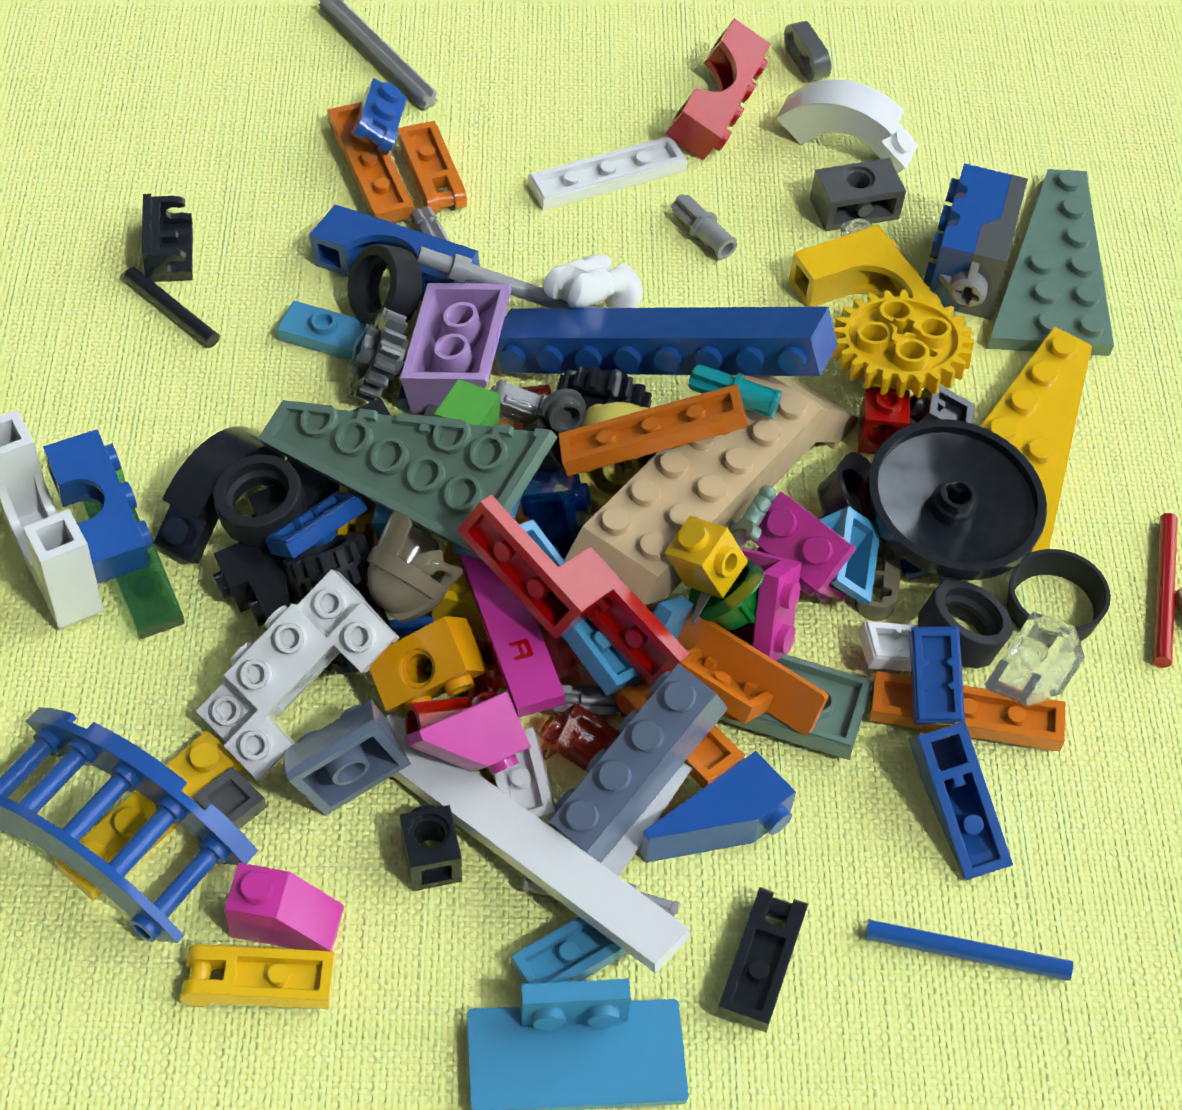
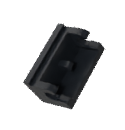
(166, 239)

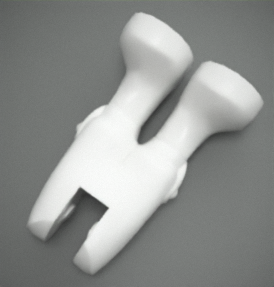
(592, 282)

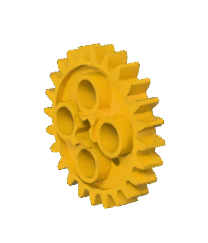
(902, 343)

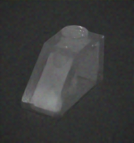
(1038, 661)

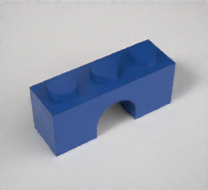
(86, 472)

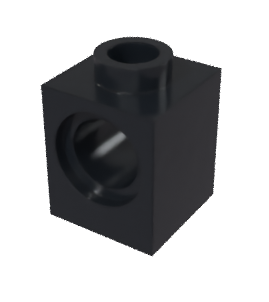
(432, 865)

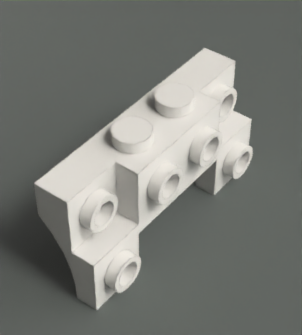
(285, 662)

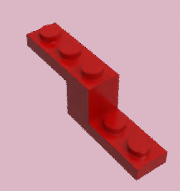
(572, 591)

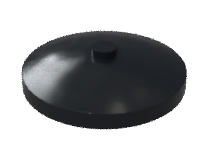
(955, 499)

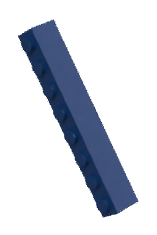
(668, 340)

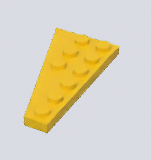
(1042, 413)

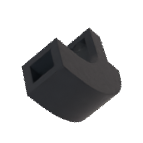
(190, 493)

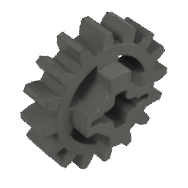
(378, 355)

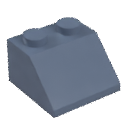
(345, 757)

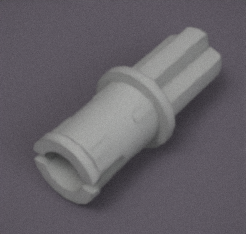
(704, 226)

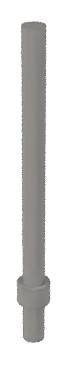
(461, 269)

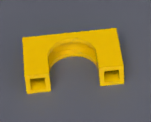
(855, 265)

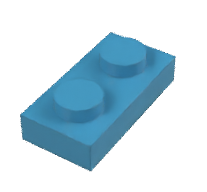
(566, 955)

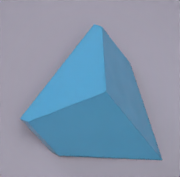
(858, 573)

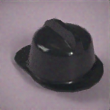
(843, 485)

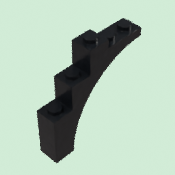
(253, 573)

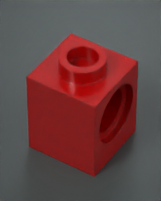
(881, 418)

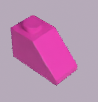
(475, 737)
(281, 910)

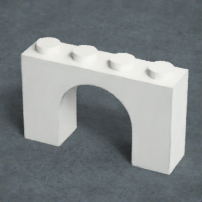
(45, 538)

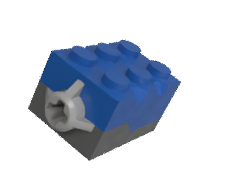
(975, 239)

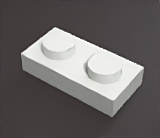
(529, 781)

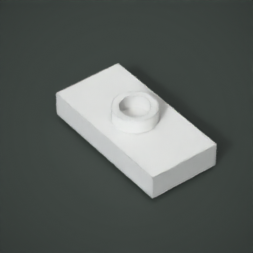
(886, 645)

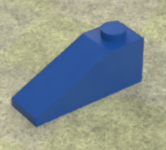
(961, 800)
(724, 814)

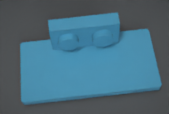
(577, 1050)

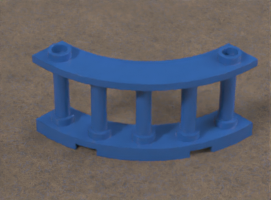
(129, 771)

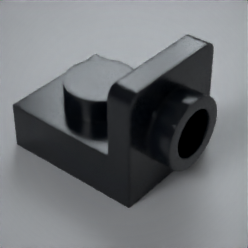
(940, 406)

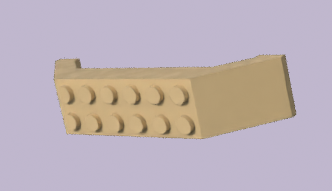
(707, 481)

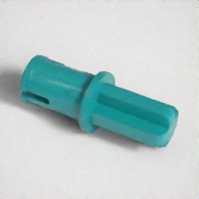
(754, 396)

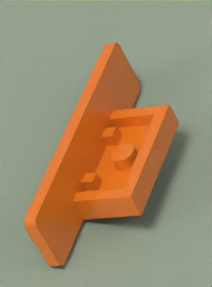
(749, 679)

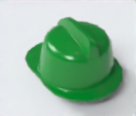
(739, 603)

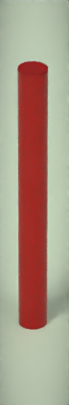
(1165, 591)

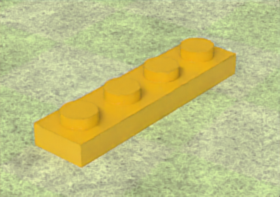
(196, 764)

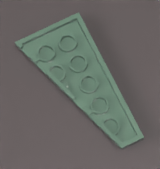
(1057, 273)
(411, 462)

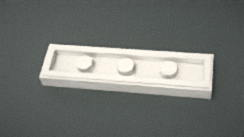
(606, 173)

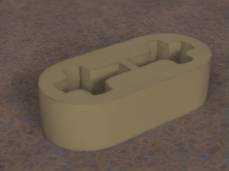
(887, 581)

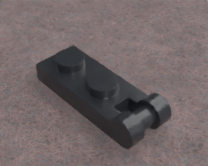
(762, 961)

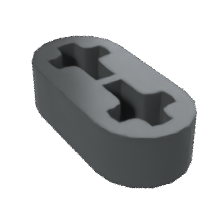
(807, 51)

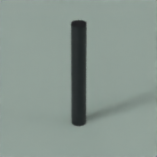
(171, 307)

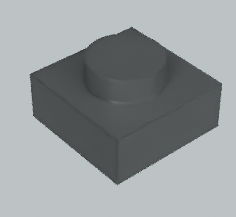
(233, 797)

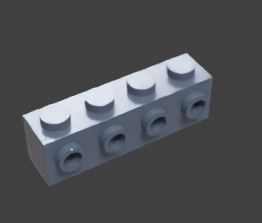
(638, 763)

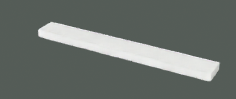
(544, 856)

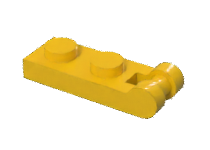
(259, 977)

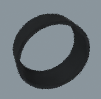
(1068, 566)

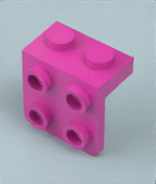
(800, 536)
(776, 605)

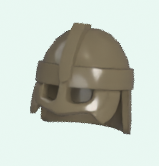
(403, 568)

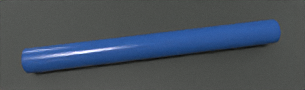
(969, 950)

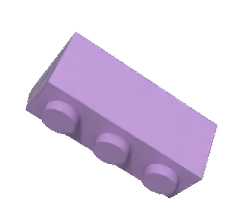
(453, 340)

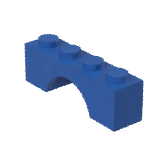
(347, 232)

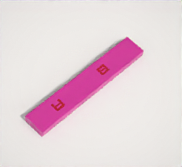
(514, 640)

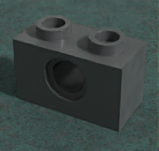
(857, 192)

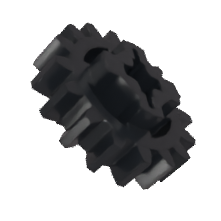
(604, 386)

